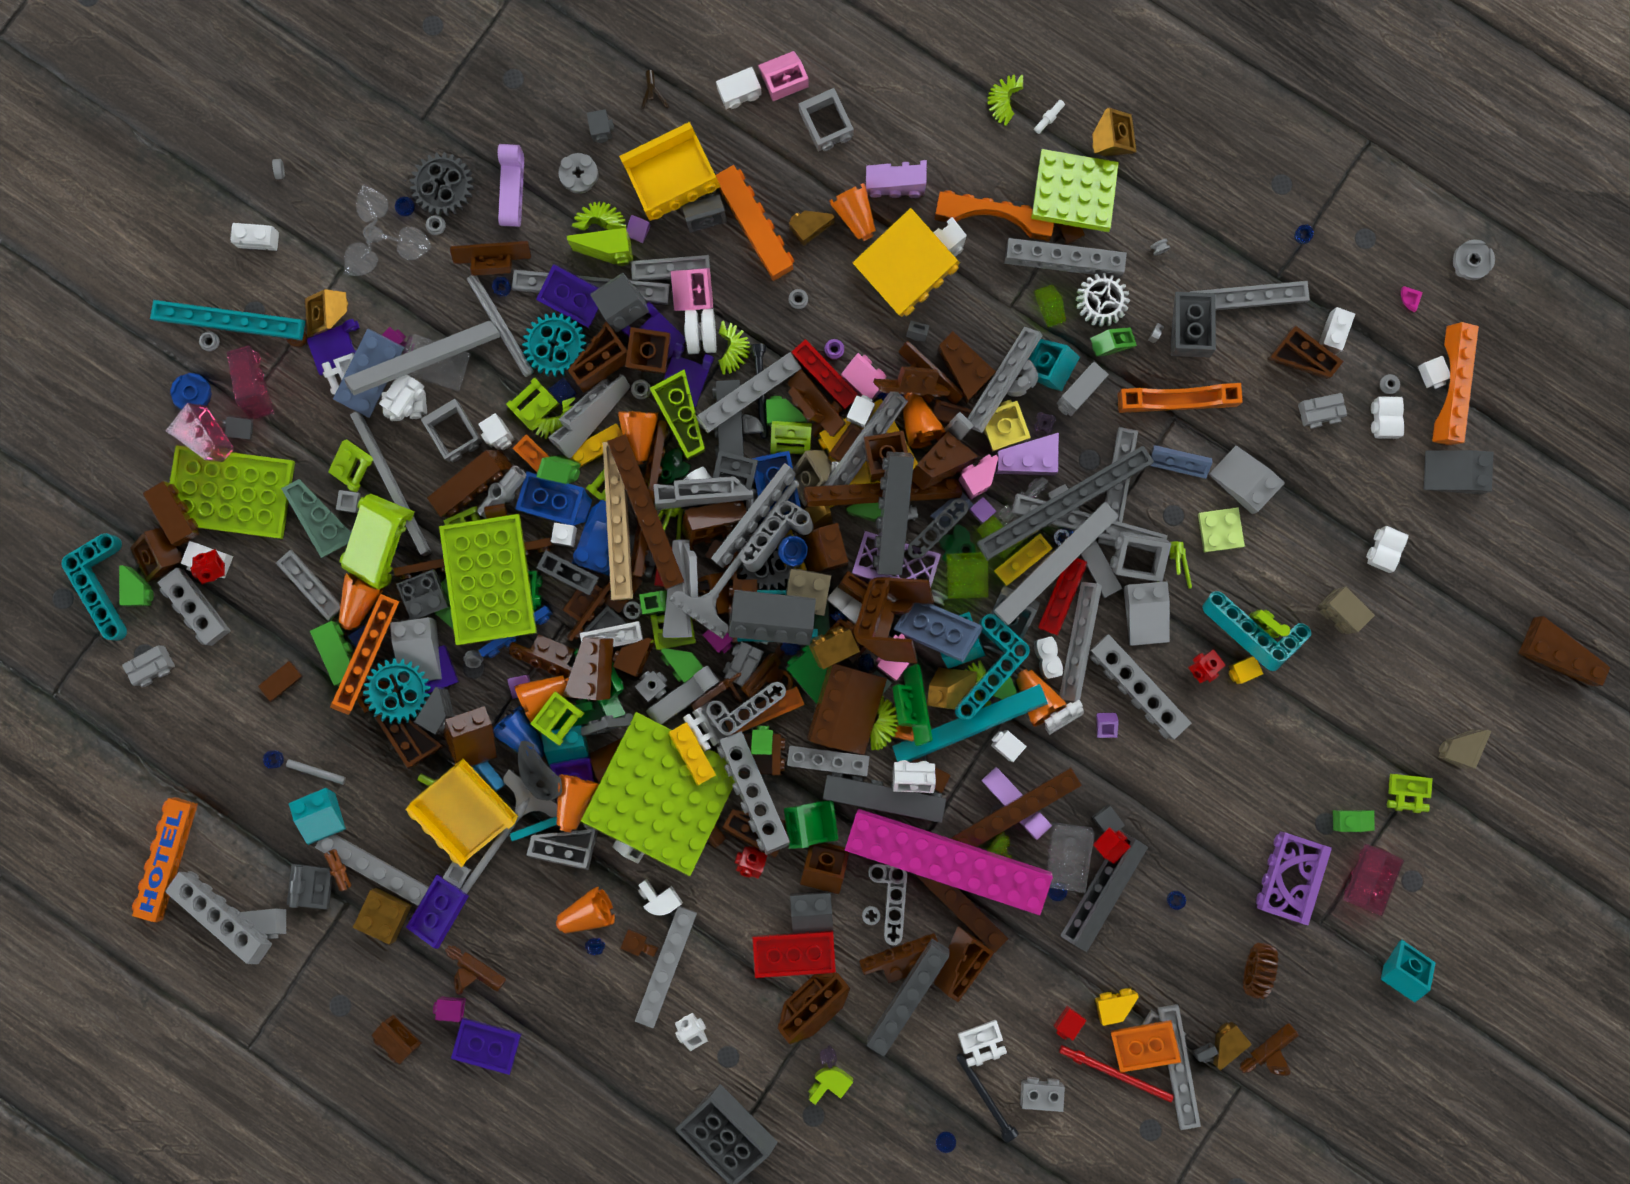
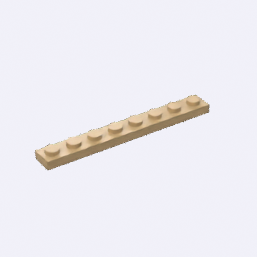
(617, 530)

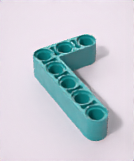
(93, 586)
(1251, 635)
(996, 670)

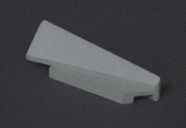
(588, 414)
(700, 492)
(676, 621)

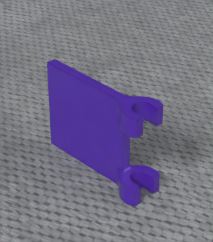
(658, 322)
(332, 344)
(695, 372)

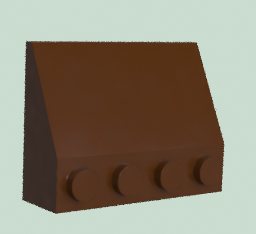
(846, 709)

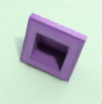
(638, 228)
(982, 510)
(515, 681)
(1107, 725)

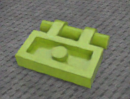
(1409, 786)

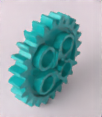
(537, 341)
(379, 696)

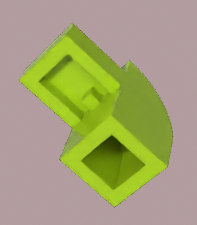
(832, 1079)

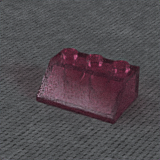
(1373, 879)

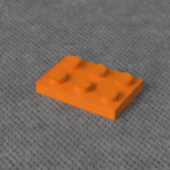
(1146, 1046)

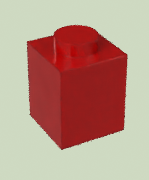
(1112, 845)
(1069, 1023)

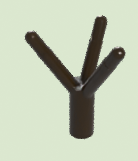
(651, 87)

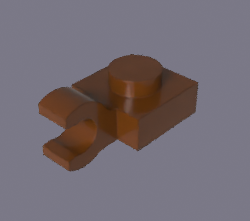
(636, 943)

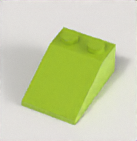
(606, 245)

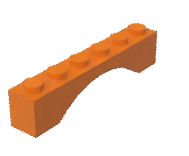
(965, 206)
(1461, 349)
(1179, 399)

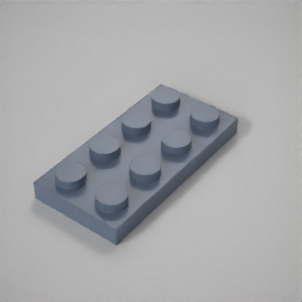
(371, 352)
(939, 630)

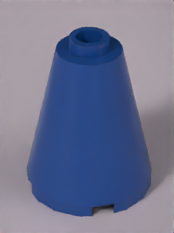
(517, 728)

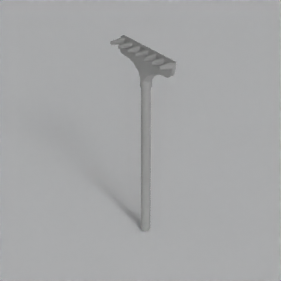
(704, 607)
(524, 804)

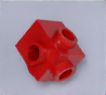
(207, 566)
(1206, 666)
(750, 862)

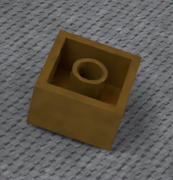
(833, 647)
(382, 916)

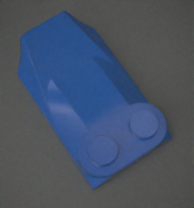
(767, 469)
(553, 500)
(593, 545)

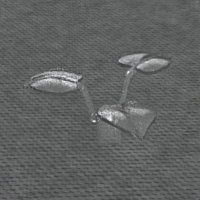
(359, 258)

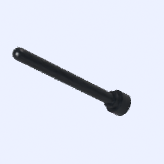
(757, 352)
(1008, 1132)

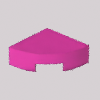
(1410, 298)

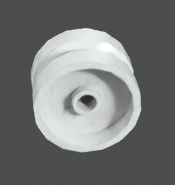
(700, 331)

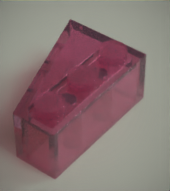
(249, 382)
(200, 433)

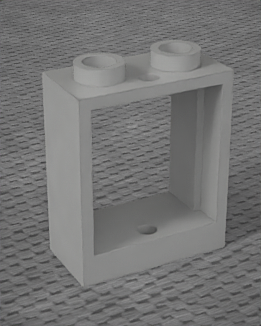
(817, 103)
(1081, 389)
(443, 413)
(1159, 562)

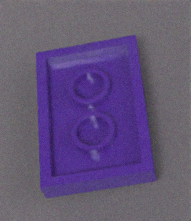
(569, 295)
(437, 911)
(486, 1046)

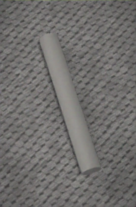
(316, 771)

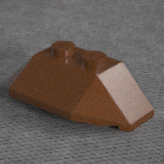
(812, 1006)

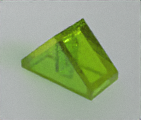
(1050, 305)

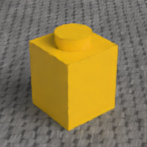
(1245, 670)

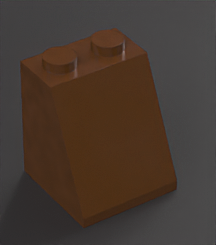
(825, 549)
(470, 737)

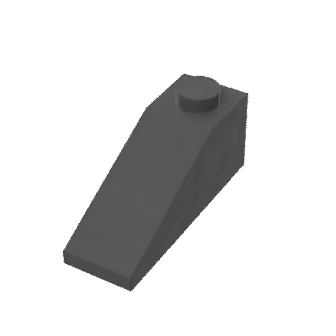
(567, 572)

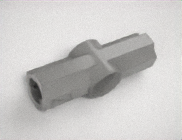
(504, 490)

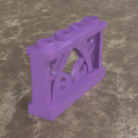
(1314, 878)

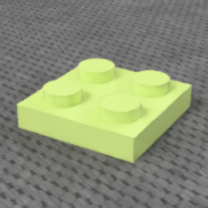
(1221, 530)

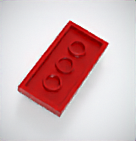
(794, 954)

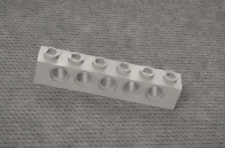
(1065, 257)
(1178, 721)
(737, 744)
(181, 891)

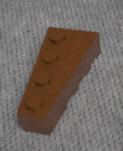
(470, 482)
(1559, 651)

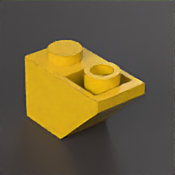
(1115, 1007)

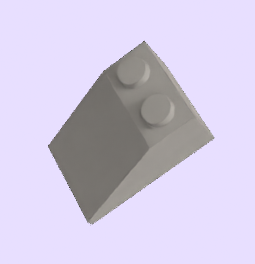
(1246, 479)
(1147, 613)
(417, 642)

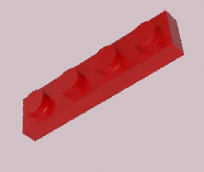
(824, 374)
(1062, 597)

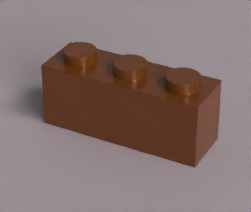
(171, 513)

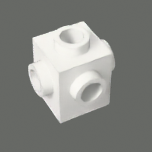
(691, 1031)

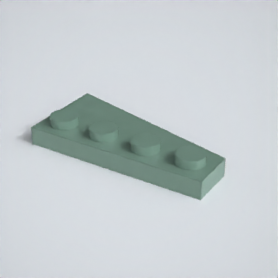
(321, 525)

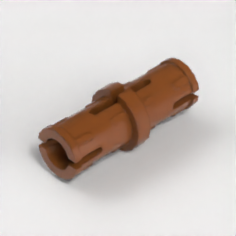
(337, 869)

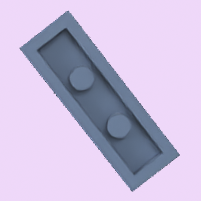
(1181, 461)

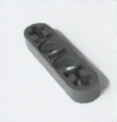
(939, 530)

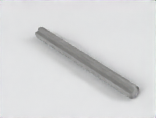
(499, 323)

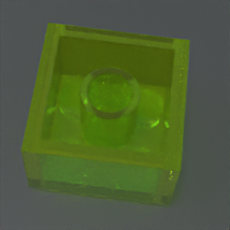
(966, 575)

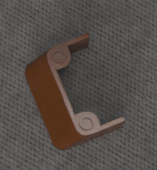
(881, 602)

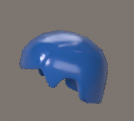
(792, 550)

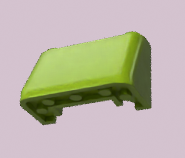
(375, 540)

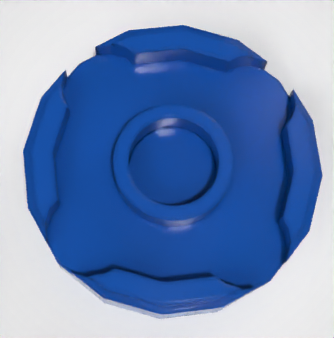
(190, 389)

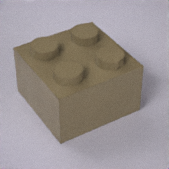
(810, 585)
(1345, 611)

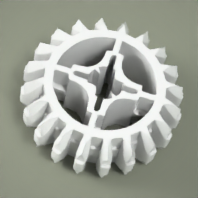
(1095, 296)

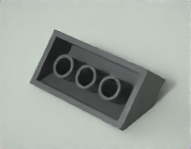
(772, 617)

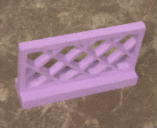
(866, 574)

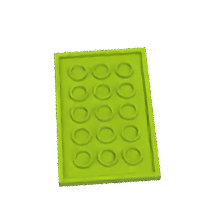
(234, 494)
(487, 579)

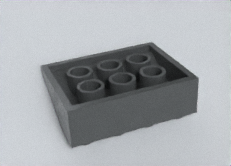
(726, 1135)

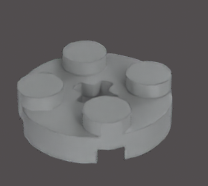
(570, 165)
(1465, 268)
(1028, 379)

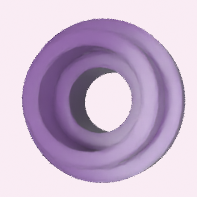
(837, 343)

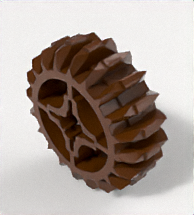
(1260, 970)

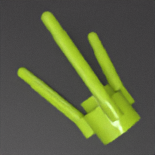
(672, 512)
(1178, 552)

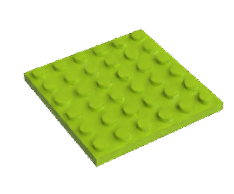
(653, 799)

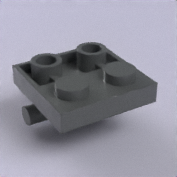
(423, 594)
(309, 886)

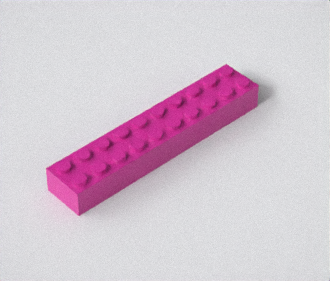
(949, 861)

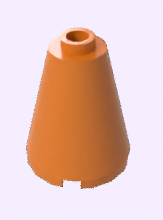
(855, 211)
(920, 422)
(639, 430)
(356, 601)
(1028, 679)
(536, 693)
(573, 801)
(587, 913)

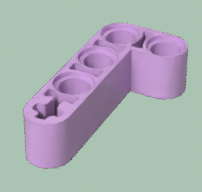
(511, 184)
(1006, 792)

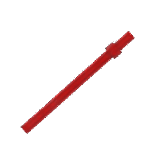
(1080, 1057)

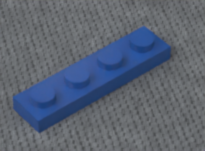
(492, 648)

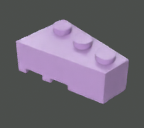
(896, 180)
(1030, 458)

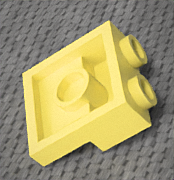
(1006, 426)

